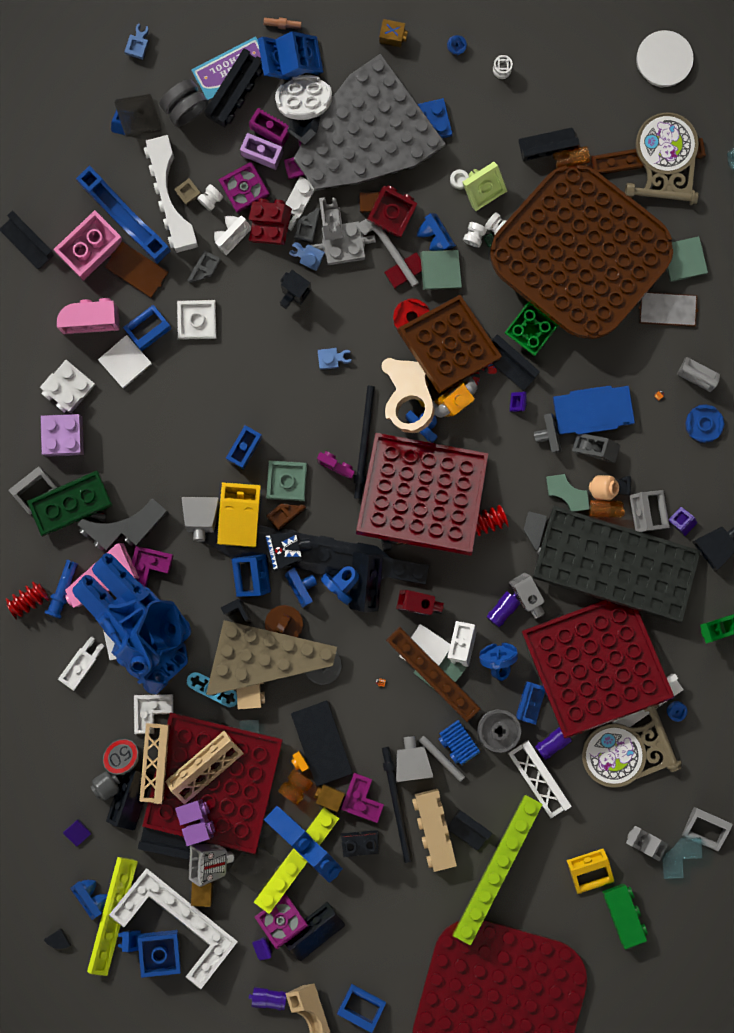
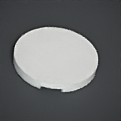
(664, 58)
(303, 97)

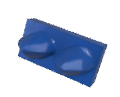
(432, 226)
(83, 891)

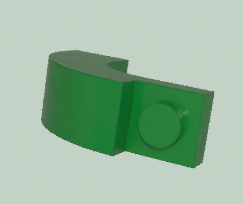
(718, 628)

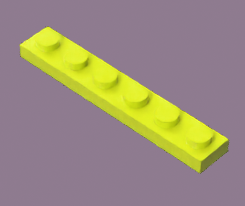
(294, 863)
(108, 927)

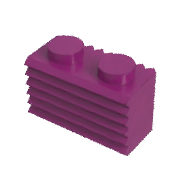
(269, 127)

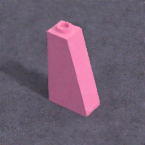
(120, 553)

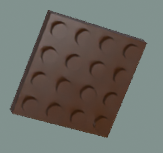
(449, 343)

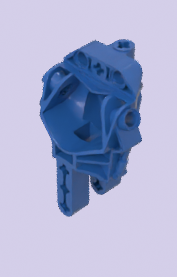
(144, 629)

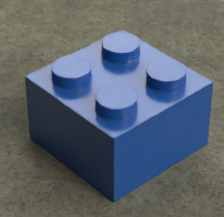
(159, 953)

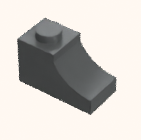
(596, 447)

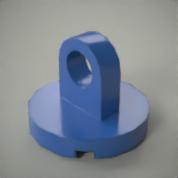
(339, 585)
(499, 657)

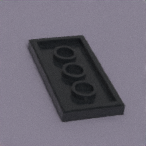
(321, 743)

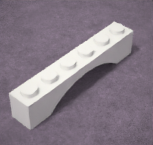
(161, 157)

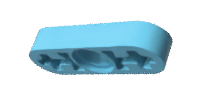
(197, 687)

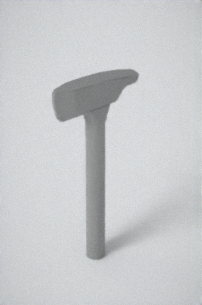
(366, 227)

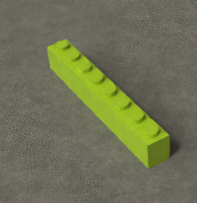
(497, 870)

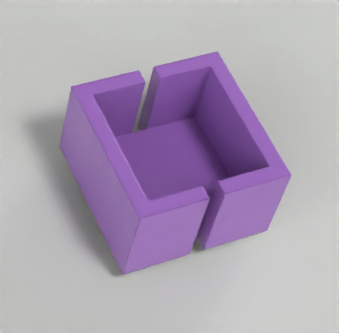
(199, 831)

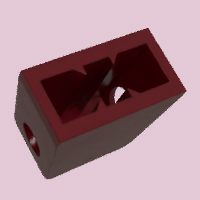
(411, 602)

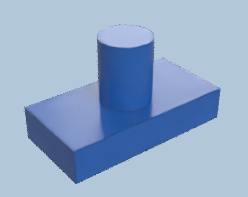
(300, 586)

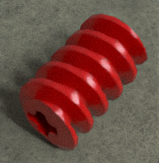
(491, 520)
(27, 599)

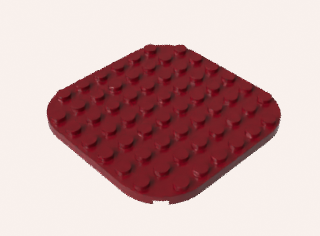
(501, 984)

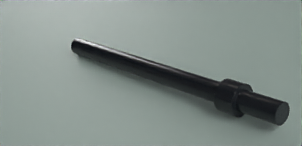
(360, 479)
(389, 767)

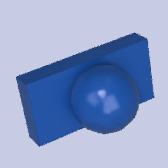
(427, 433)

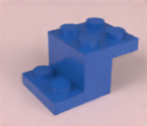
(290, 55)

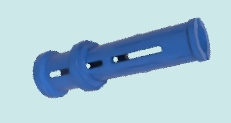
(58, 599)

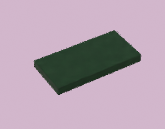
(69, 503)

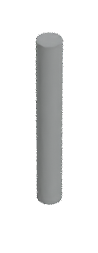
(441, 758)

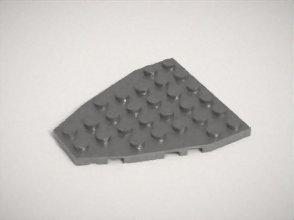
(367, 131)

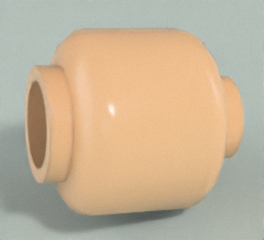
(604, 487)

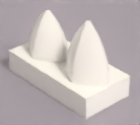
(237, 230)

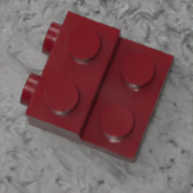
(392, 210)
(269, 221)

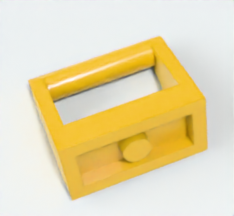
(588, 863)

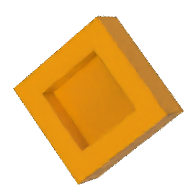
(299, 761)

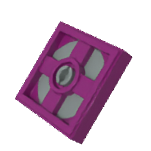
(243, 187)
(282, 922)

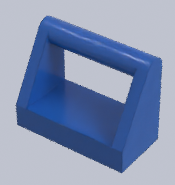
(151, 336)
(259, 573)
(356, 1018)

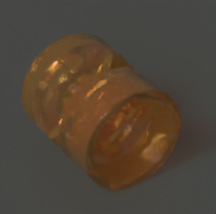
(295, 787)

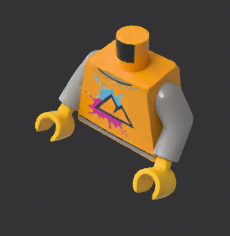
(455, 398)

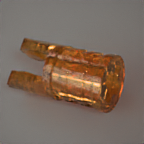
(572, 157)
(606, 508)

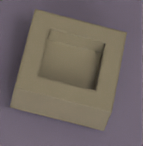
(187, 191)

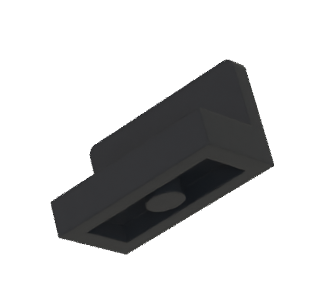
(304, 129)
(469, 830)

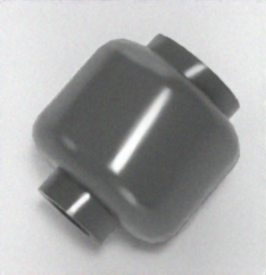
(105, 785)

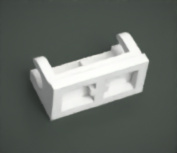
(462, 643)

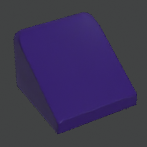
(683, 521)
(77, 832)
(262, 948)

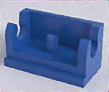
(530, 703)

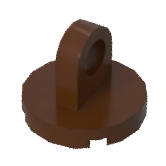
(284, 620)

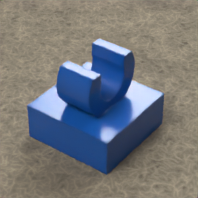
(129, 940)

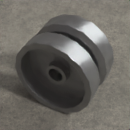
(183, 102)
(510, 730)

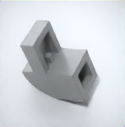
(646, 843)

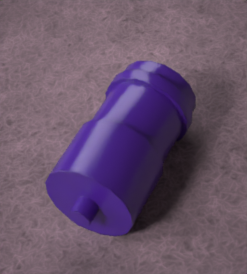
(505, 606)
(552, 744)
(267, 998)

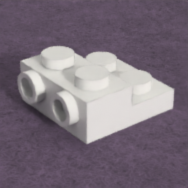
(67, 387)

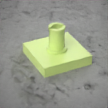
(484, 186)

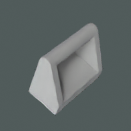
(698, 374)
(26, 483)
(642, 513)
(712, 819)

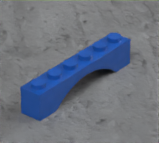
(123, 215)

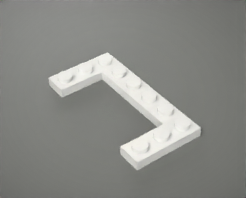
(151, 886)

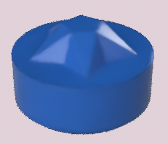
(456, 44)
(677, 711)

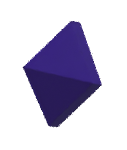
(518, 401)

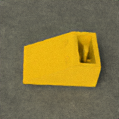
(239, 514)

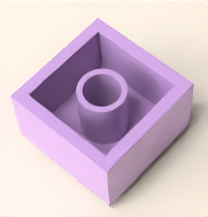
(62, 435)

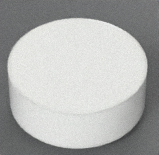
(457, 178)

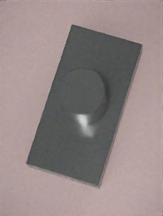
(550, 434)

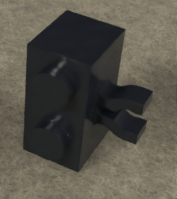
(295, 288)

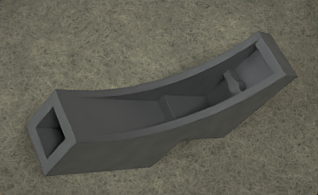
(134, 528)

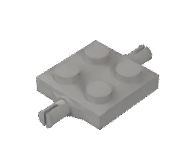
(347, 248)

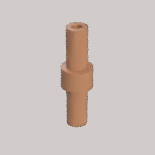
(282, 23)

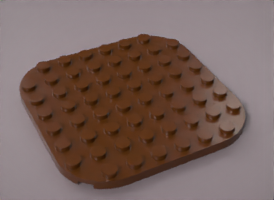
(581, 251)

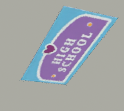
(213, 72)

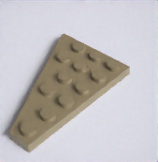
(258, 655)

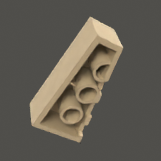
(435, 830)

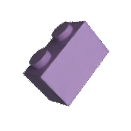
(261, 151)

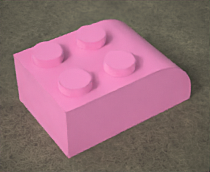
(88, 245)
(89, 317)

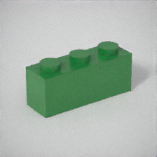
(625, 915)

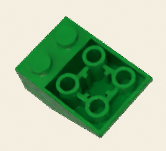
(531, 329)

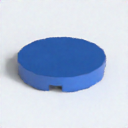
(704, 423)

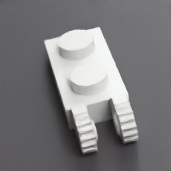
(299, 199)
(80, 665)

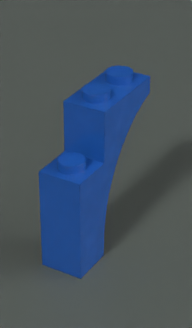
(303, 844)

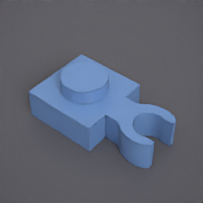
(137, 44)
(309, 256)
(329, 358)

